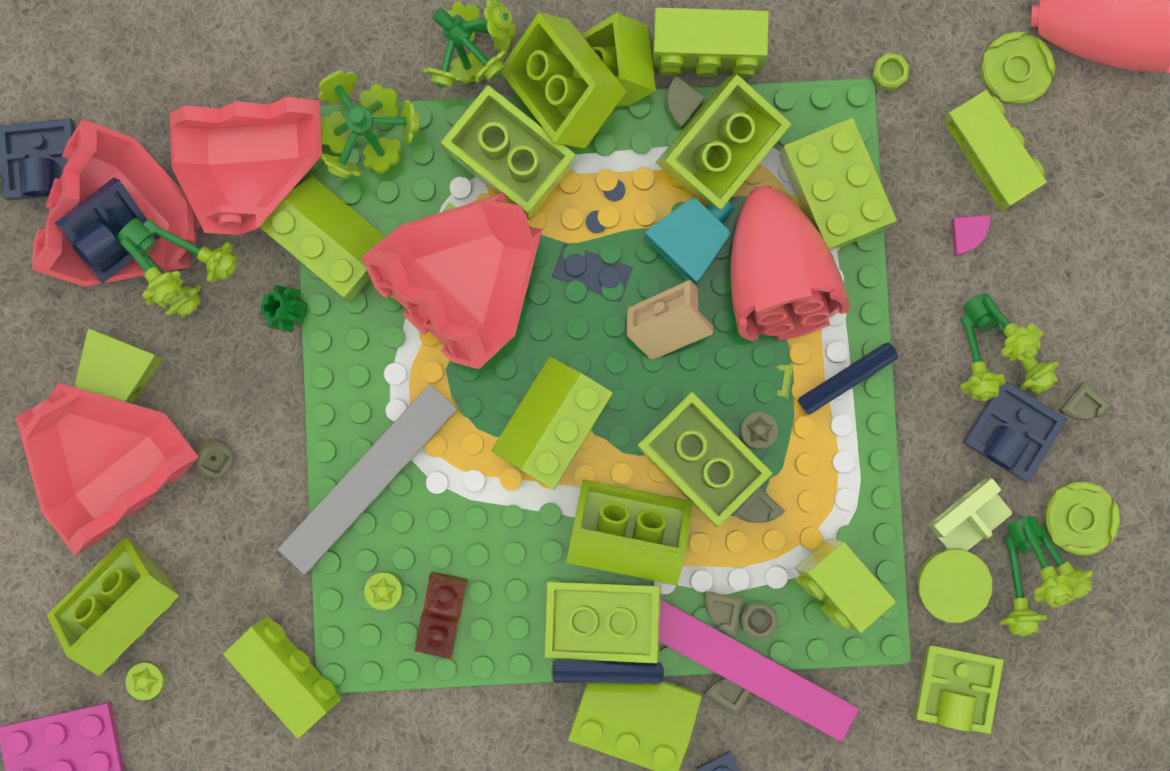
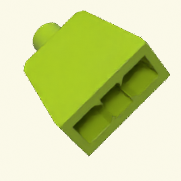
(114, 367)

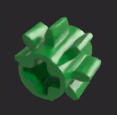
(283, 308)

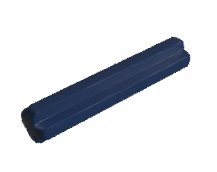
(847, 378)
(606, 672)

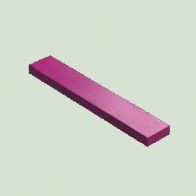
(755, 672)

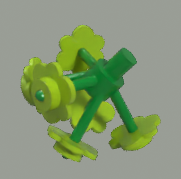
(460, 28)
(378, 109)

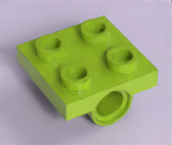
(958, 689)

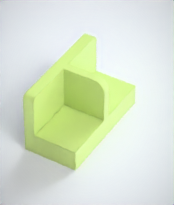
(971, 517)

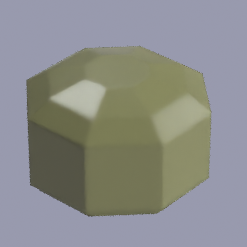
(758, 620)

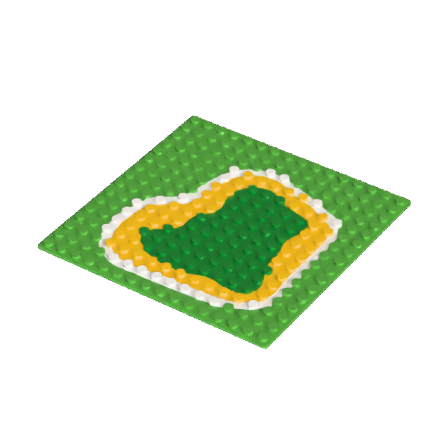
(508, 533)

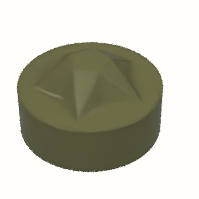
(759, 430)
(214, 458)

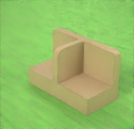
(667, 321)

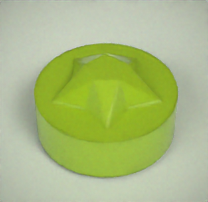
(383, 591)
(145, 680)

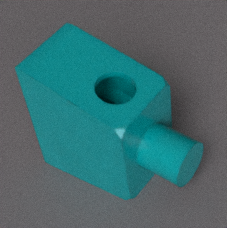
(691, 237)

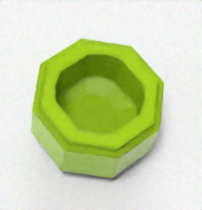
(890, 72)

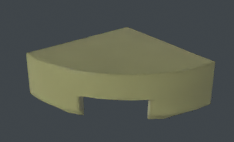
(682, 101)
(1085, 403)
(759, 508)
(723, 610)
(728, 694)

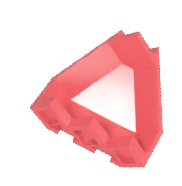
(94, 158)
(243, 158)
(460, 275)
(98, 460)

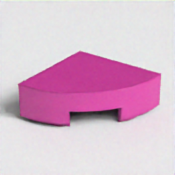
(969, 232)

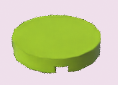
(1006, 68)
(1072, 510)
(954, 585)

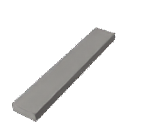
(367, 479)

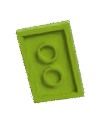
(603, 622)

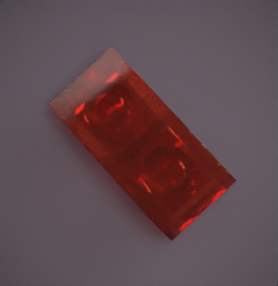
(441, 615)

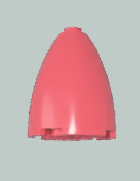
(1109, 31)
(781, 270)

